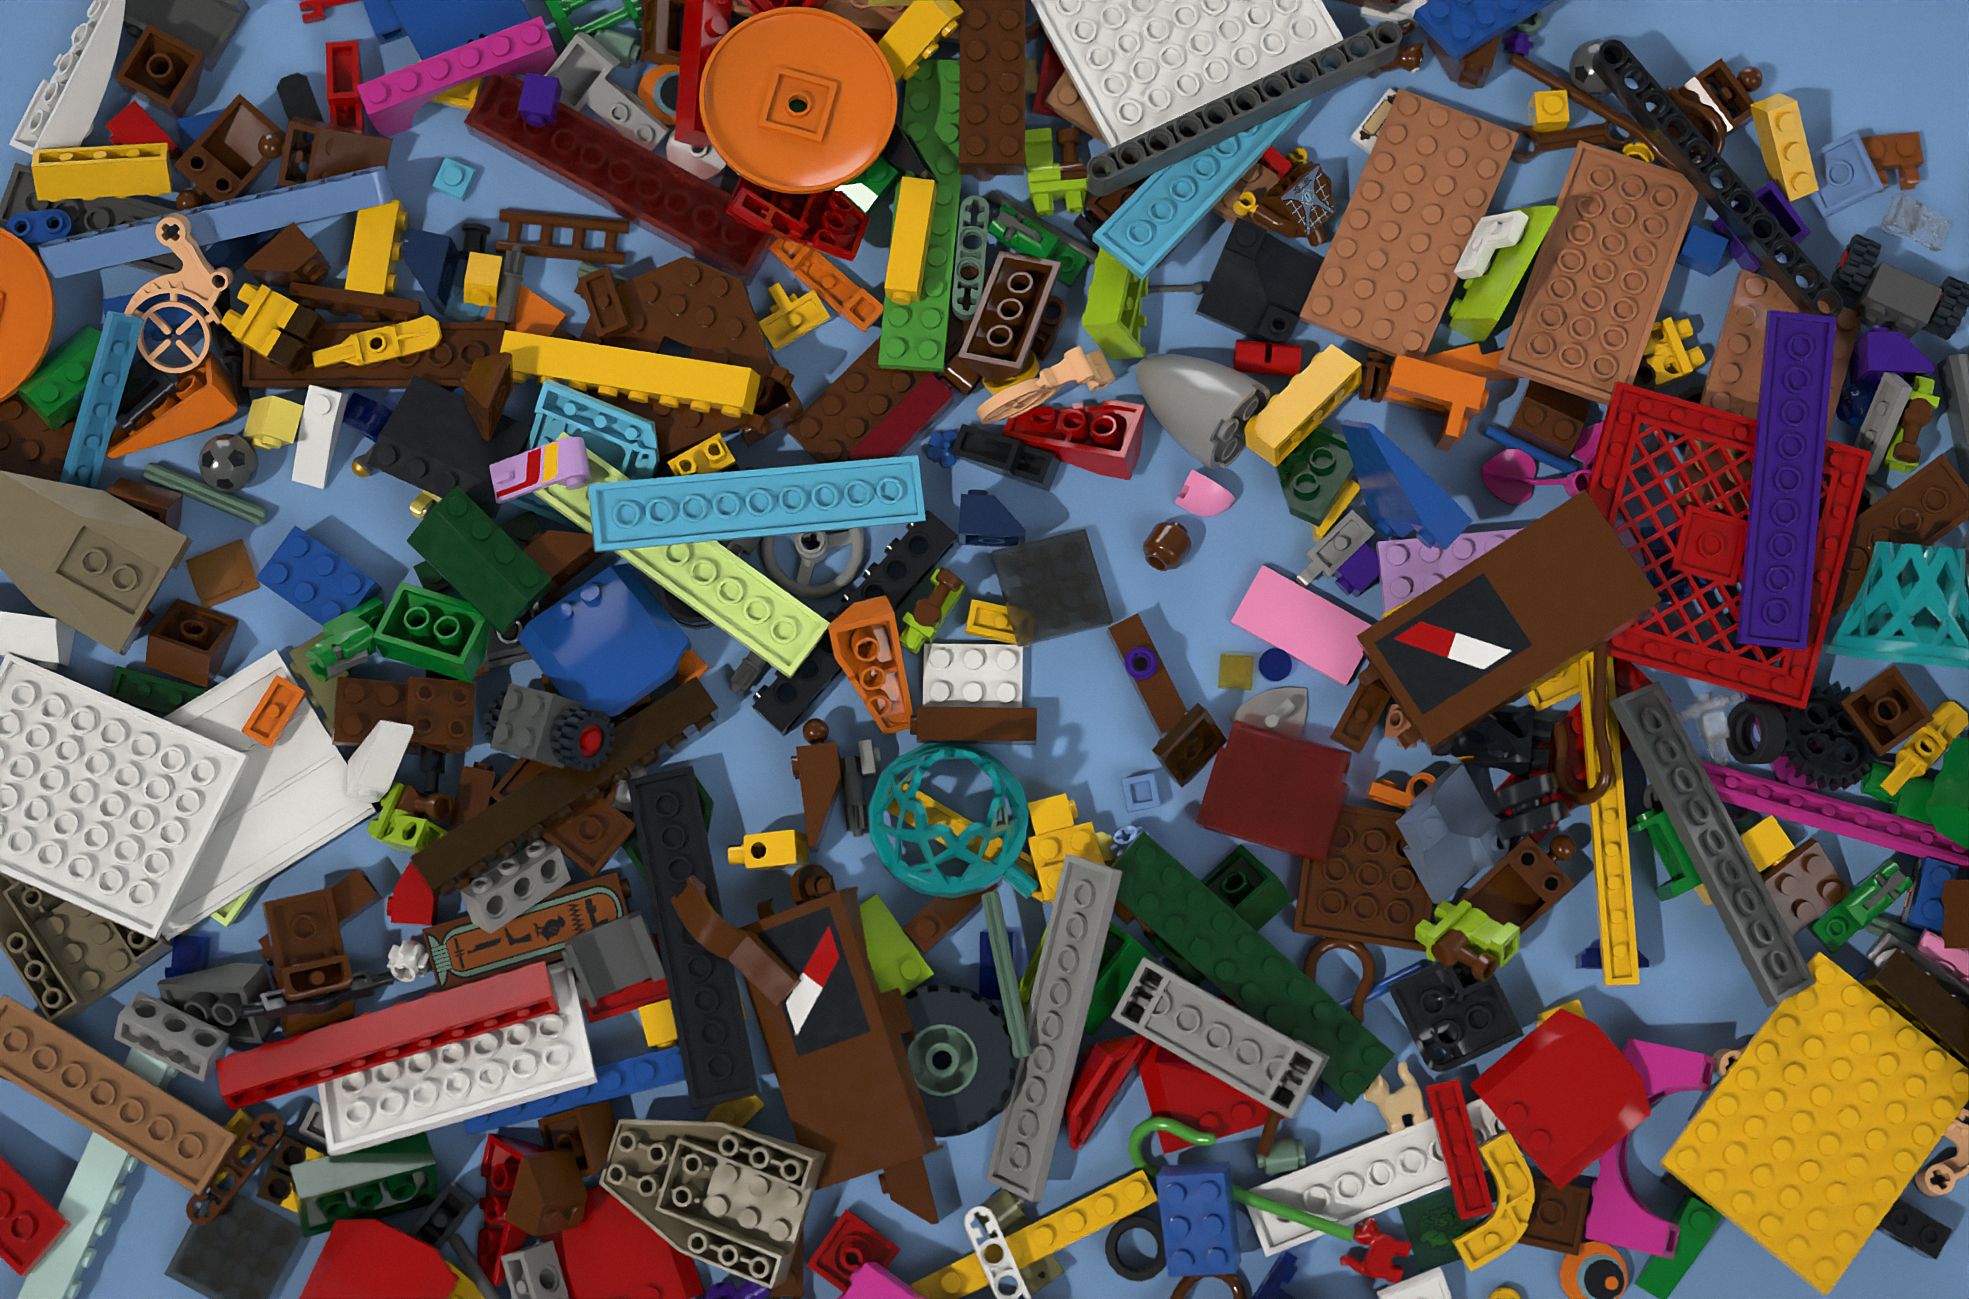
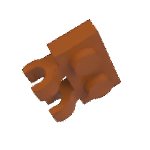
(1896, 152)

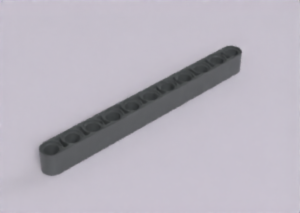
(1236, 120)

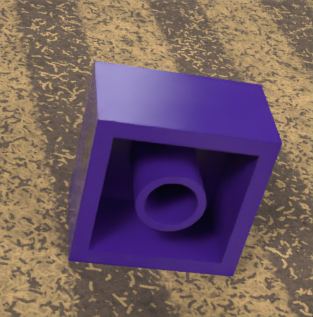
(1782, 212)

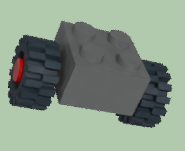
(1896, 298)
(547, 729)

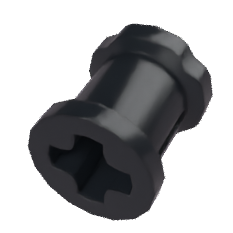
(474, 239)

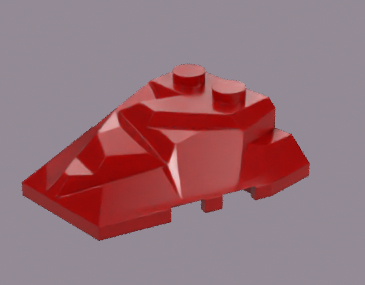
(815, 220)

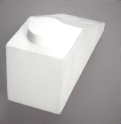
(318, 435)
(376, 761)

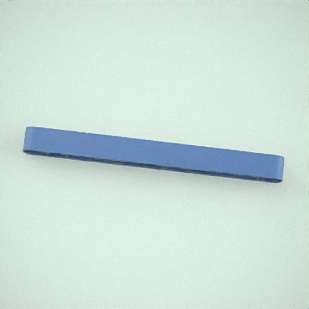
(220, 221)

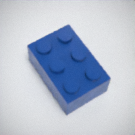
(315, 578)
(1199, 1219)

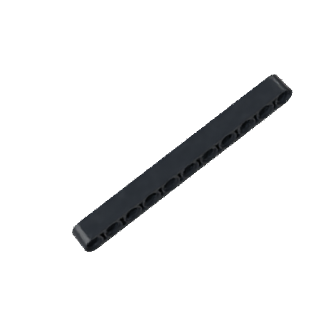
(1714, 165)

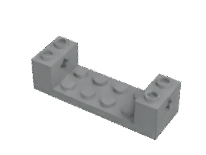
(1220, 1038)

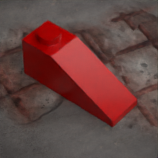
(412, 900)

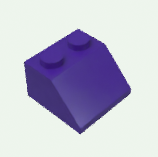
(1887, 352)

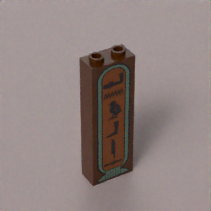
(470, 954)

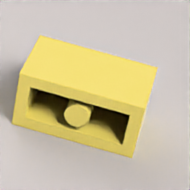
(272, 422)

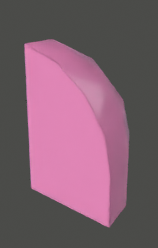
(1204, 496)

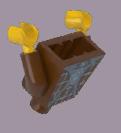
(1295, 203)

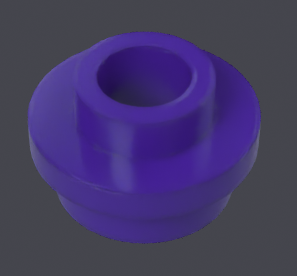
(1517, 43)
(1146, 654)

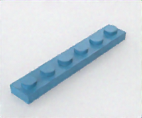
(101, 399)

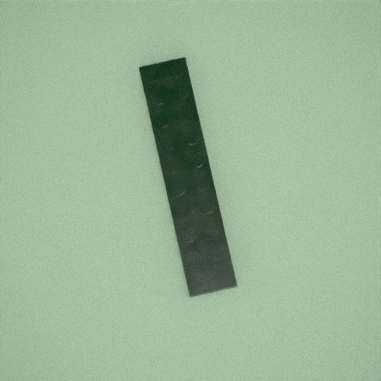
(1246, 965)

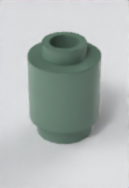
(621, 45)
(1284, 1156)

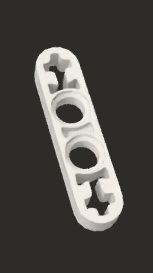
(1005, 1266)

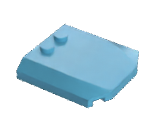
(608, 431)

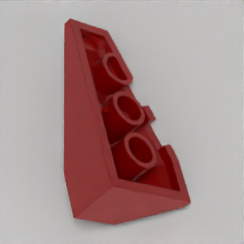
(1094, 438)
(499, 1236)

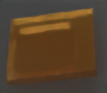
(222, 574)

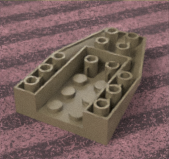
(84, 555)
(67, 952)
(716, 1191)

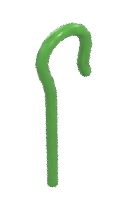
(1240, 1195)

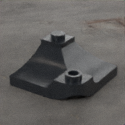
(1258, 284)
(1454, 1013)

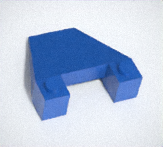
(1399, 491)

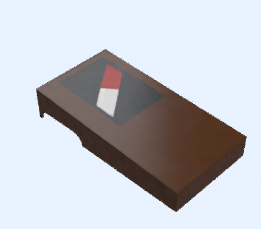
(1506, 622)
(839, 1041)

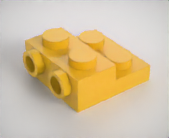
(1049, 852)

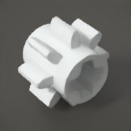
(408, 960)

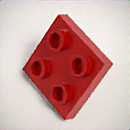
(848, 1246)

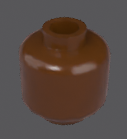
(1167, 546)

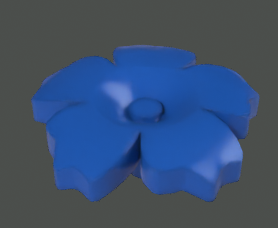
(942, 447)

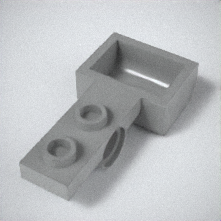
(585, 81)

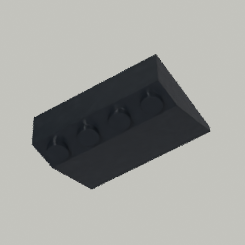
(439, 447)

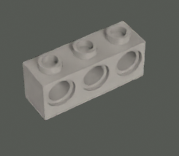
(515, 885)
(171, 1036)

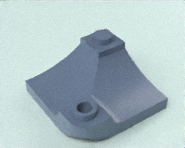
(1450, 834)

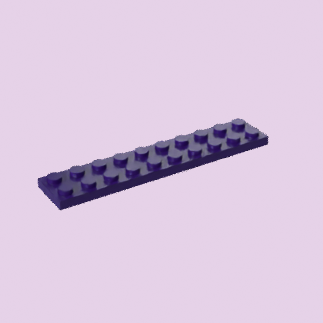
(1786, 480)

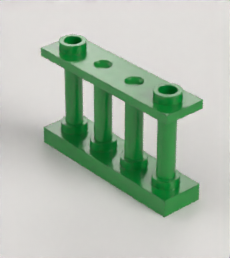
(562, 9)

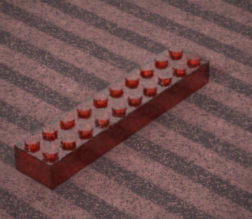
(621, 178)

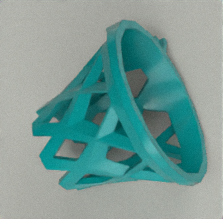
(1893, 588)
(981, 872)

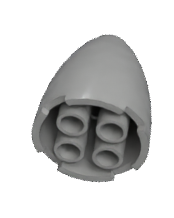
(1201, 404)

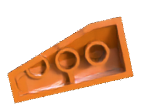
(199, 404)
(871, 656)

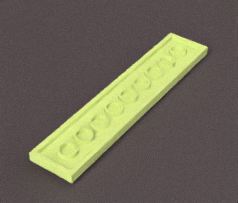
(711, 583)

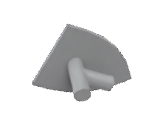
(1276, 709)

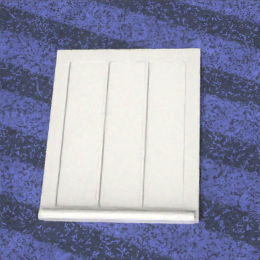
(282, 803)

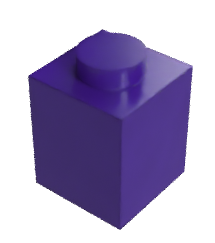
(540, 99)
(1358, 571)

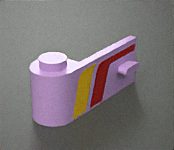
(554, 463)

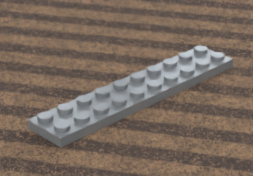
(1054, 1026)

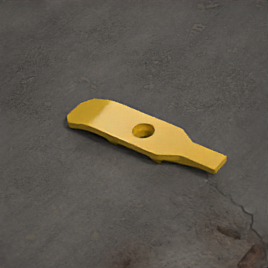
(397, 341)
(1936, 736)

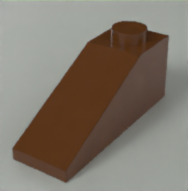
(940, 918)

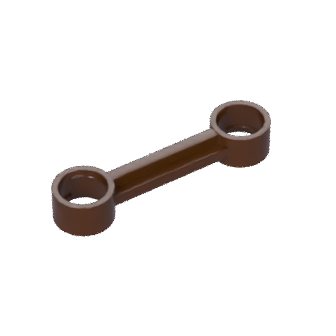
(1567, 139)

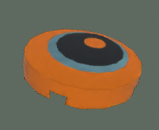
(660, 92)
(1594, 1274)

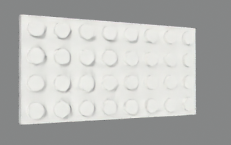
(462, 1077)

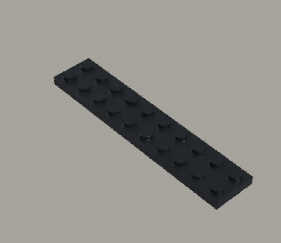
(699, 982)

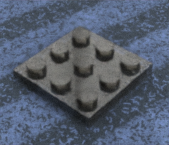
(1051, 587)
(237, 1252)

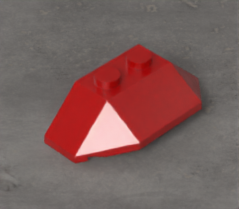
(1098, 1083)

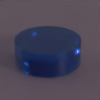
(1274, 665)

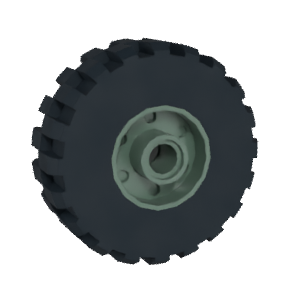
(981, 1054)

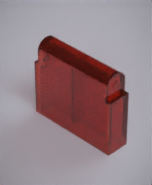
(1277, 791)

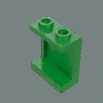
(1670, 850)

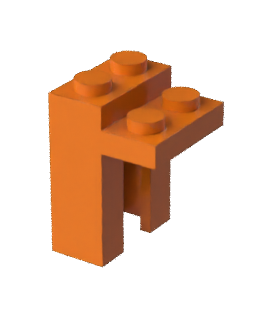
(1437, 391)

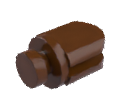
(1373, 377)

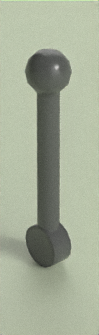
(1198, 288)

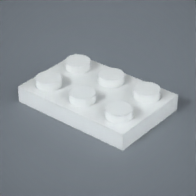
(972, 675)

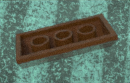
(1009, 315)

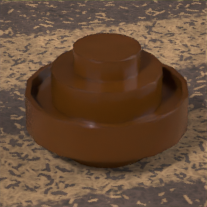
(804, 883)

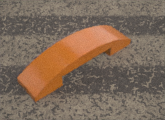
(829, 283)

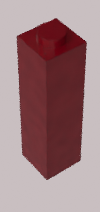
(906, 421)

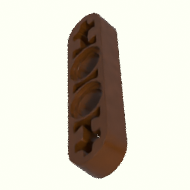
(237, 1169)

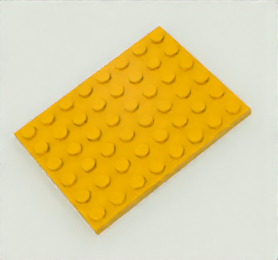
(1820, 1124)

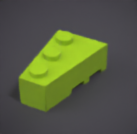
(1115, 309)

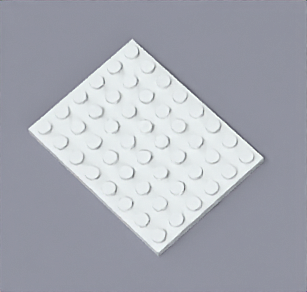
(1167, 57)
(103, 797)

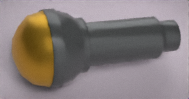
(360, 467)

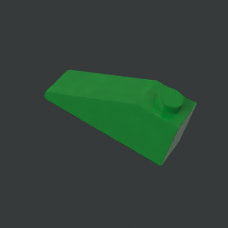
(1697, 1223)

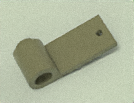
(1010, 1218)

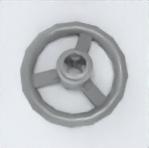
(809, 557)

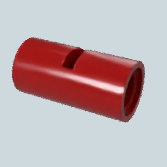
(1267, 358)

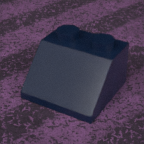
(434, 264)
(987, 522)

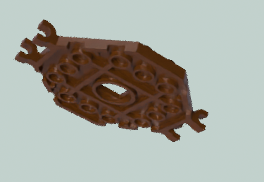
(700, 311)

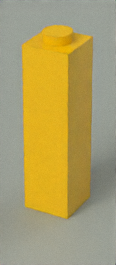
(910, 240)

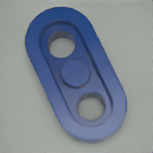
(38, 226)

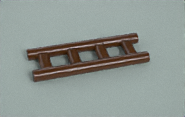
(578, 224)

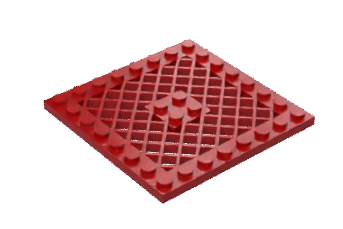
(1714, 543)

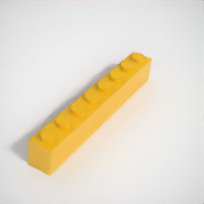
(633, 373)

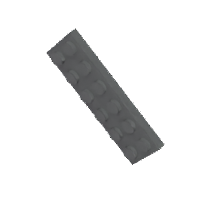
(86, 214)

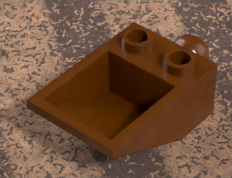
(1729, 96)
(331, 153)
(228, 155)
(820, 779)
(1517, 890)

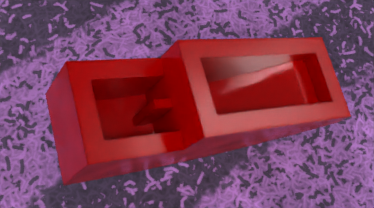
(342, 78)

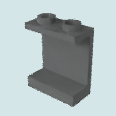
(613, 956)

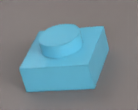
(454, 179)

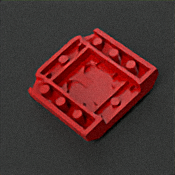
(1565, 1095)
(1196, 1100)
(621, 1256)
(378, 1263)

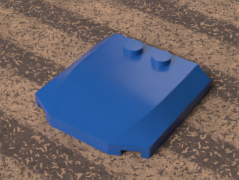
(606, 642)

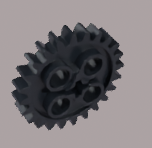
(1826, 742)

